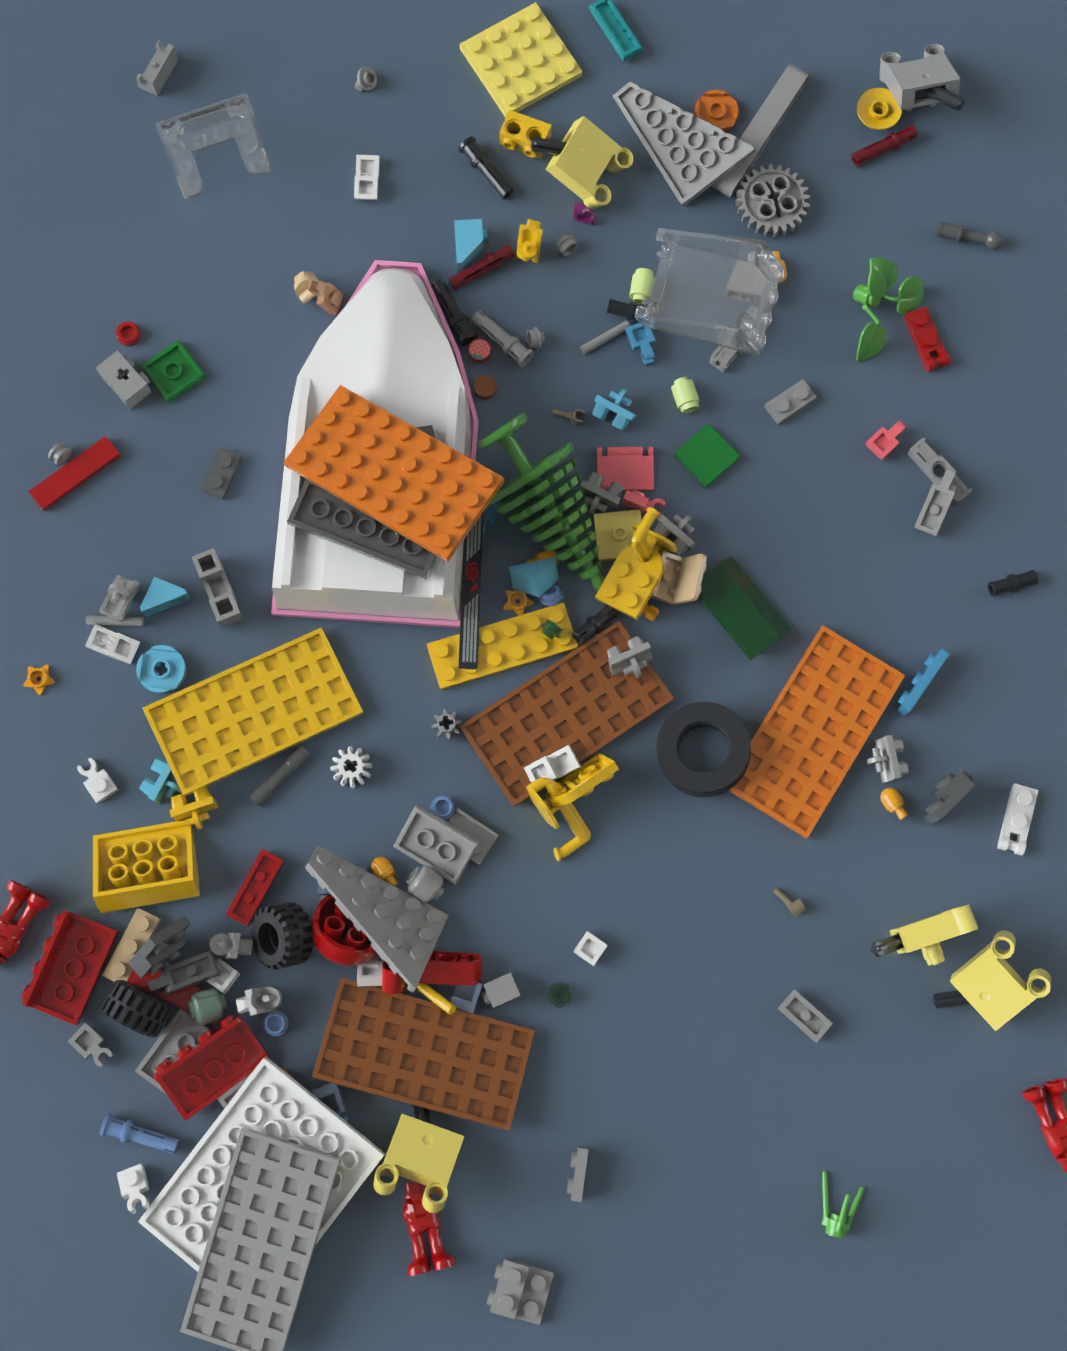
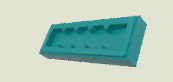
(616, 29)

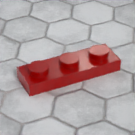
(255, 887)

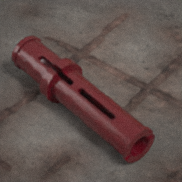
(893, 141)
(483, 266)

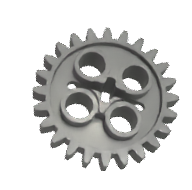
(792, 195)

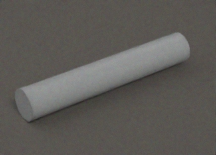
(605, 337)
(105, 620)

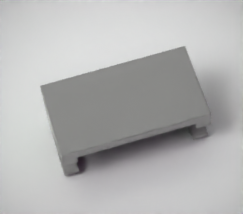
(158, 69)

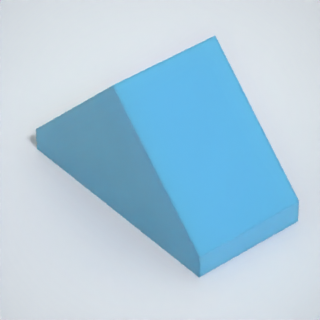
(534, 576)
(162, 596)

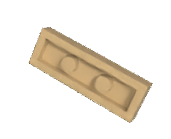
(137, 933)

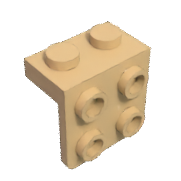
(680, 578)

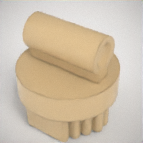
(302, 283)

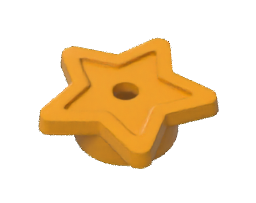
(512, 596)
(33, 674)

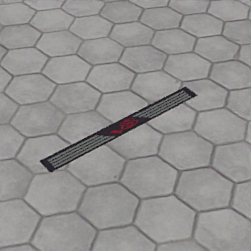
(471, 597)

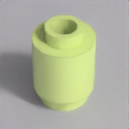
(641, 285)
(685, 395)

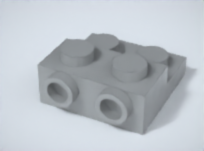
(520, 1291)

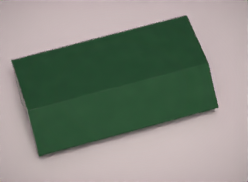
(742, 608)

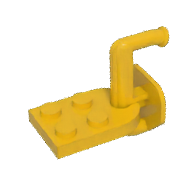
(634, 581)
(564, 792)

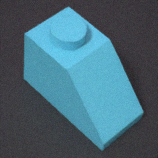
(469, 241)

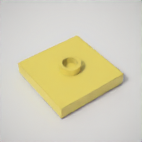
(614, 532)

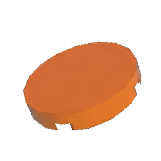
(717, 109)

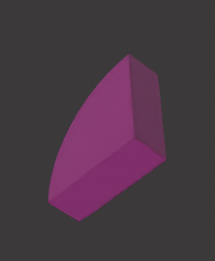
(584, 214)

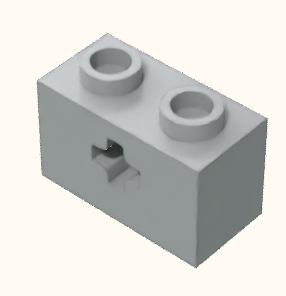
(113, 372)

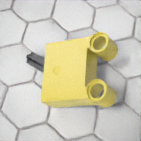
(993, 984)

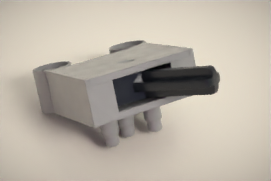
(922, 80)

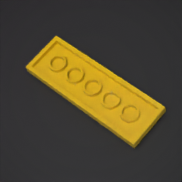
(503, 646)

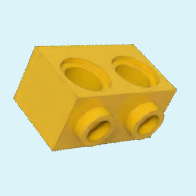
(527, 129)

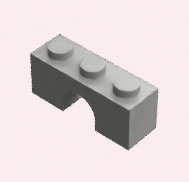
(218, 588)

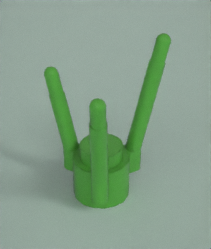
(838, 1224)

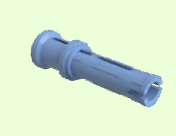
(127, 1131)

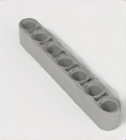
(765, 124)

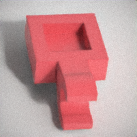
(884, 441)
(637, 501)

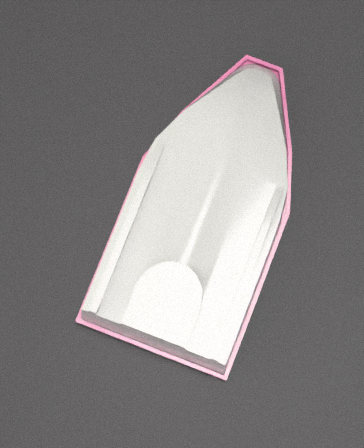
(403, 358)

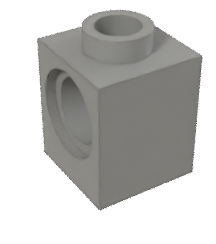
(500, 990)

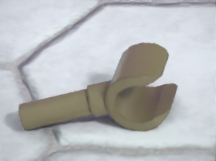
(571, 416)
(795, 907)

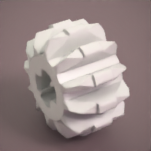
(354, 759)

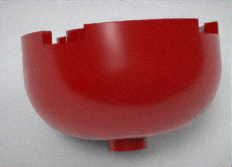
(337, 936)

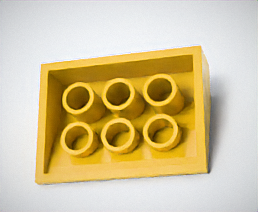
(144, 866)

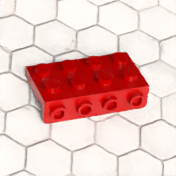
(69, 967)
(210, 1066)

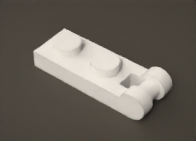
(1017, 818)

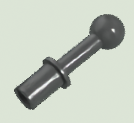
(992, 240)

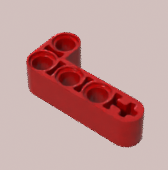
(442, 968)

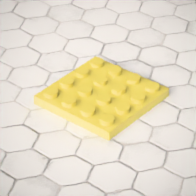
(521, 59)

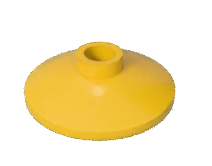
(878, 100)

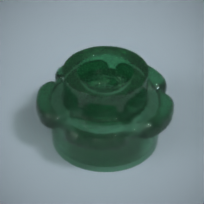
(551, 629)
(559, 1001)

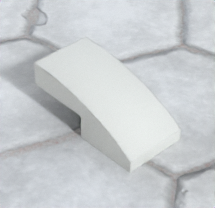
(367, 177)
(112, 644)
(554, 765)

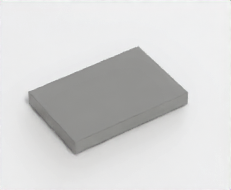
(436, 844)
(177, 1035)

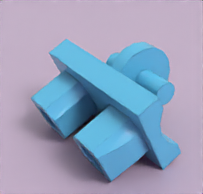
(623, 416)
(157, 790)

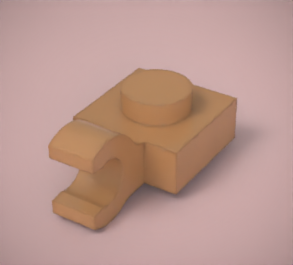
(328, 296)

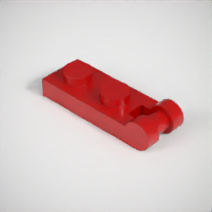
(926, 339)

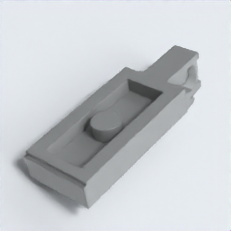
(936, 504)

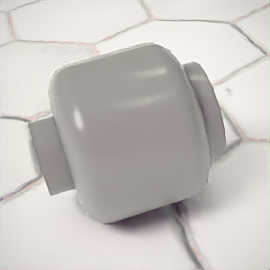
(425, 884)

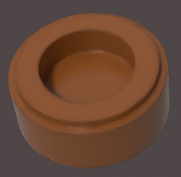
(485, 387)

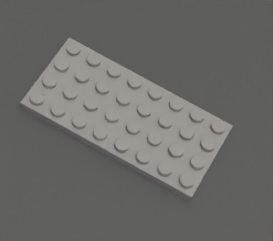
(260, 1244)

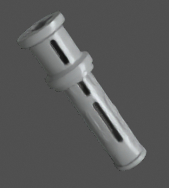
(510, 345)

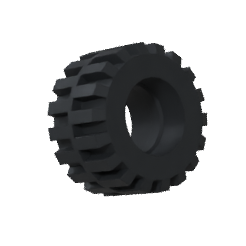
(282, 935)
(136, 1008)

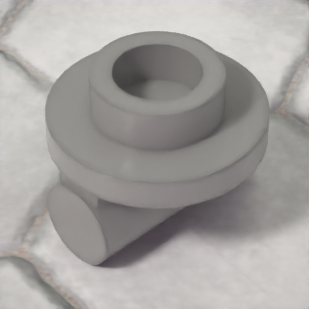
(366, 79)

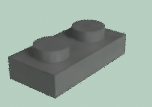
(221, 473)

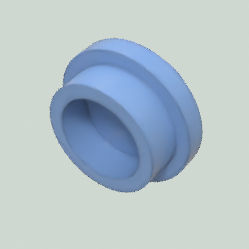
(552, 596)
(443, 807)
(275, 1023)

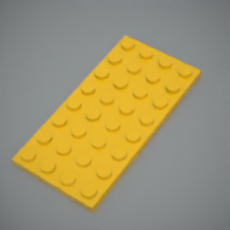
(252, 711)

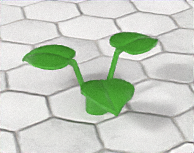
(882, 276)

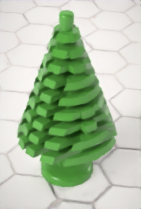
(544, 498)

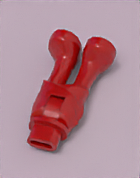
(10, 932)
(1054, 1131)
(418, 1221)

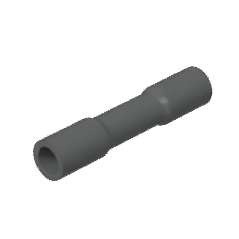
(268, 787)

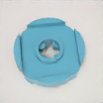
(154, 658)

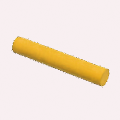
(436, 998)

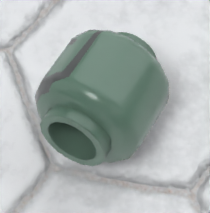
(207, 1006)

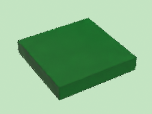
(173, 371)
(706, 455)

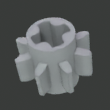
(440, 721)

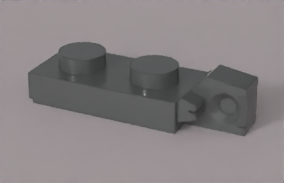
(186, 973)

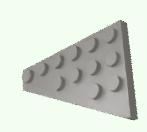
(682, 146)
(394, 921)

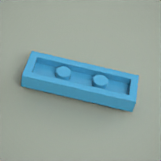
(921, 681)

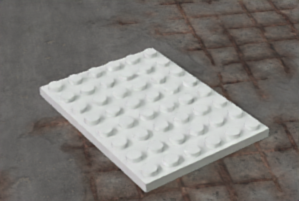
(274, 1106)

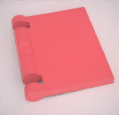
(627, 468)

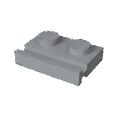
(477, 830)

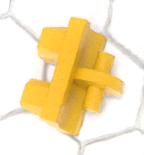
(529, 241)
(183, 810)

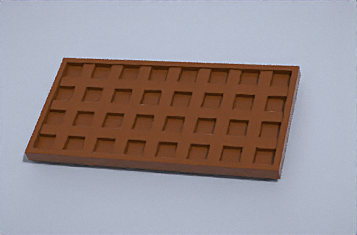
(562, 706)
(423, 1054)

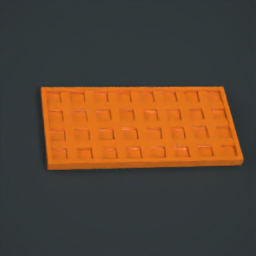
(394, 472)
(816, 730)

